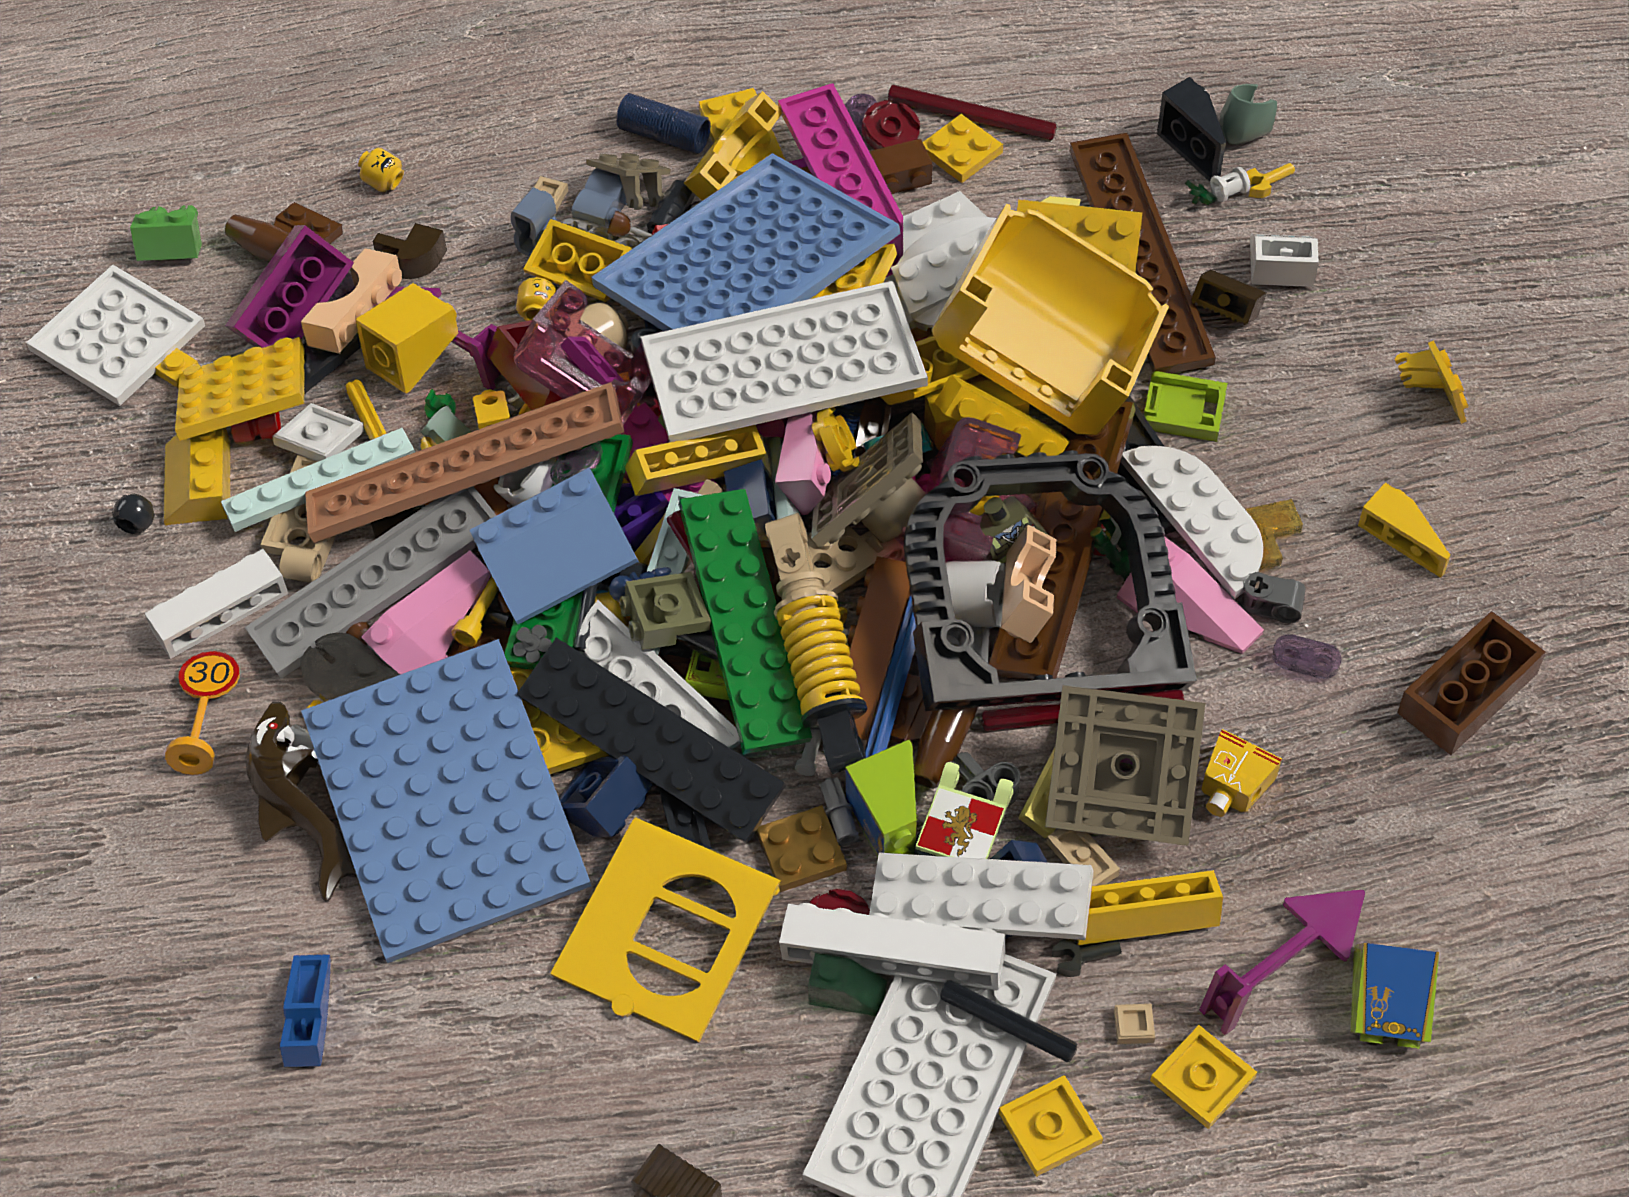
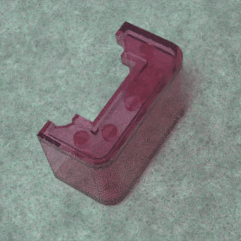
(546, 362)
(970, 437)

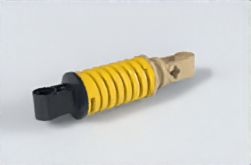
(816, 646)

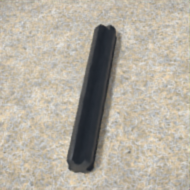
(1008, 1021)

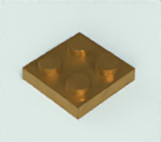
(801, 848)

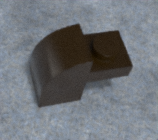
(418, 253)

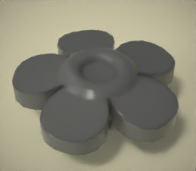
(531, 643)

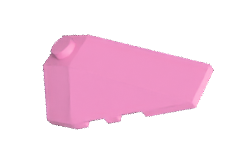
(803, 464)
(1205, 604)
(421, 624)

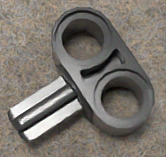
(984, 783)

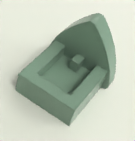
(444, 426)

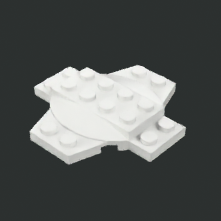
(935, 254)

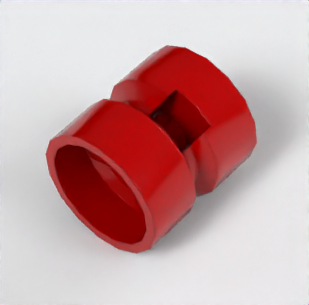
(262, 426)

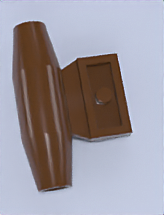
(265, 239)
(938, 732)

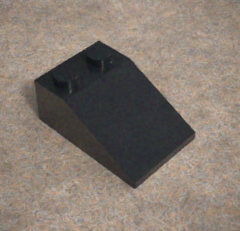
(1192, 127)

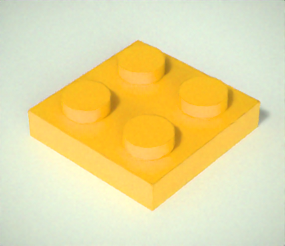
(962, 148)
(1203, 1076)
(1050, 1125)

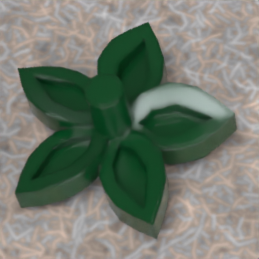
(1201, 194)

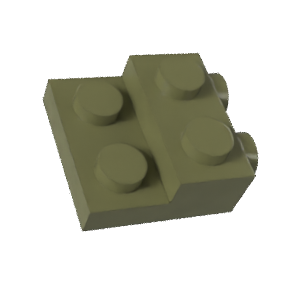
(663, 609)

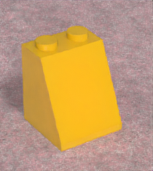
(406, 335)

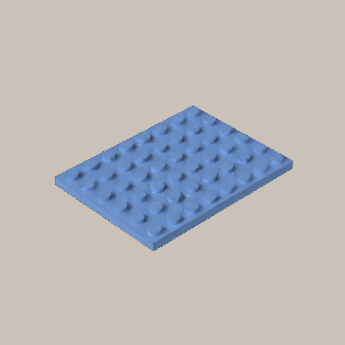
(747, 249)
(444, 800)

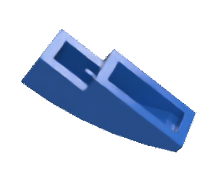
(306, 1011)

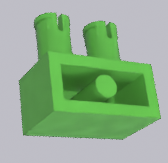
(165, 234)

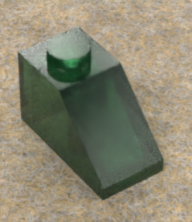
(845, 985)

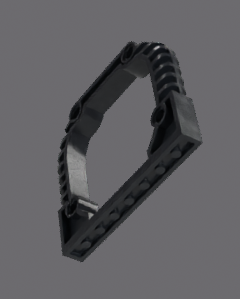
(956, 674)

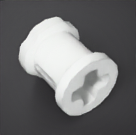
(1230, 184)

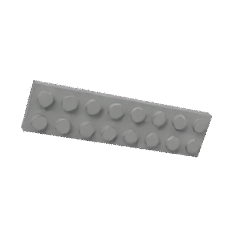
(371, 578)

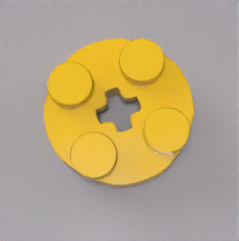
(837, 440)

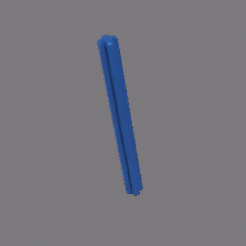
(893, 685)

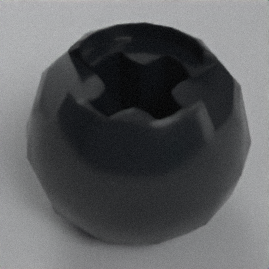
(133, 513)

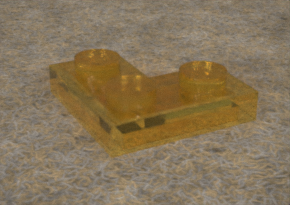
(1275, 521)

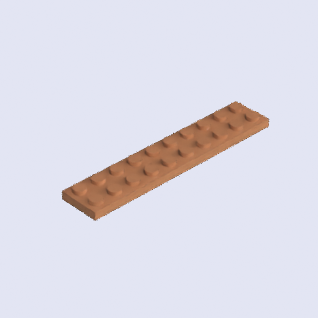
(463, 462)

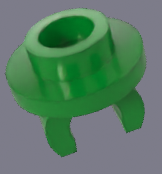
(435, 402)

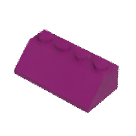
(294, 281)

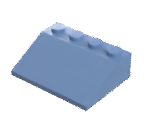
(553, 546)

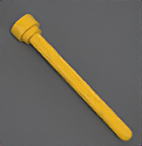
(468, 629)

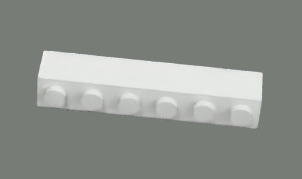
(895, 945)

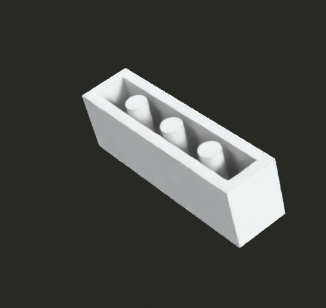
(216, 603)

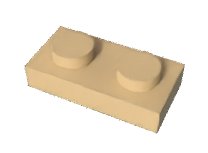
(1082, 849)

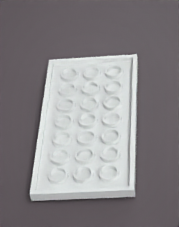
(783, 361)
(924, 1090)

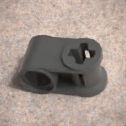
(1274, 598)

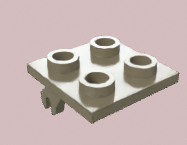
(629, 169)

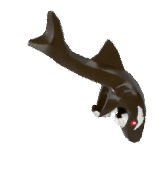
(282, 805)

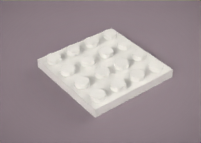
(115, 334)

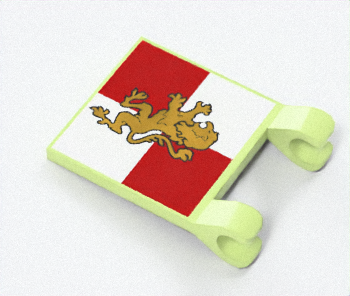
(962, 822)

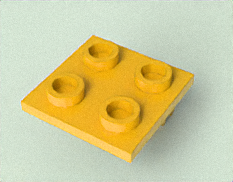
(1433, 370)

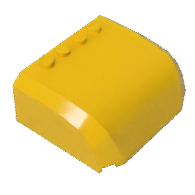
(1051, 320)

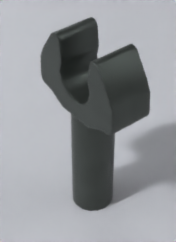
(1082, 954)

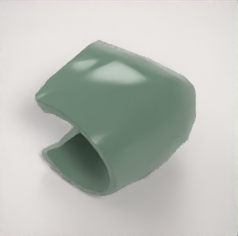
(1243, 119)

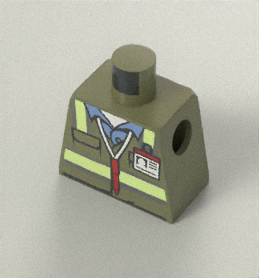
(1005, 523)

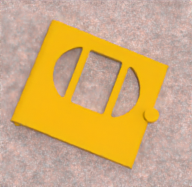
(606, 930)

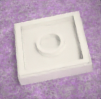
(318, 433)

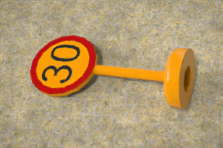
(201, 677)

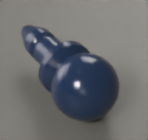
(617, 585)

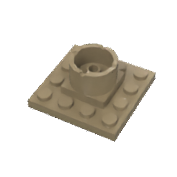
(875, 491)
(1094, 792)

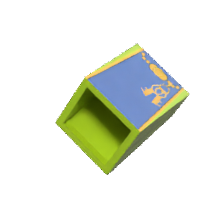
(884, 799)
(1393, 994)

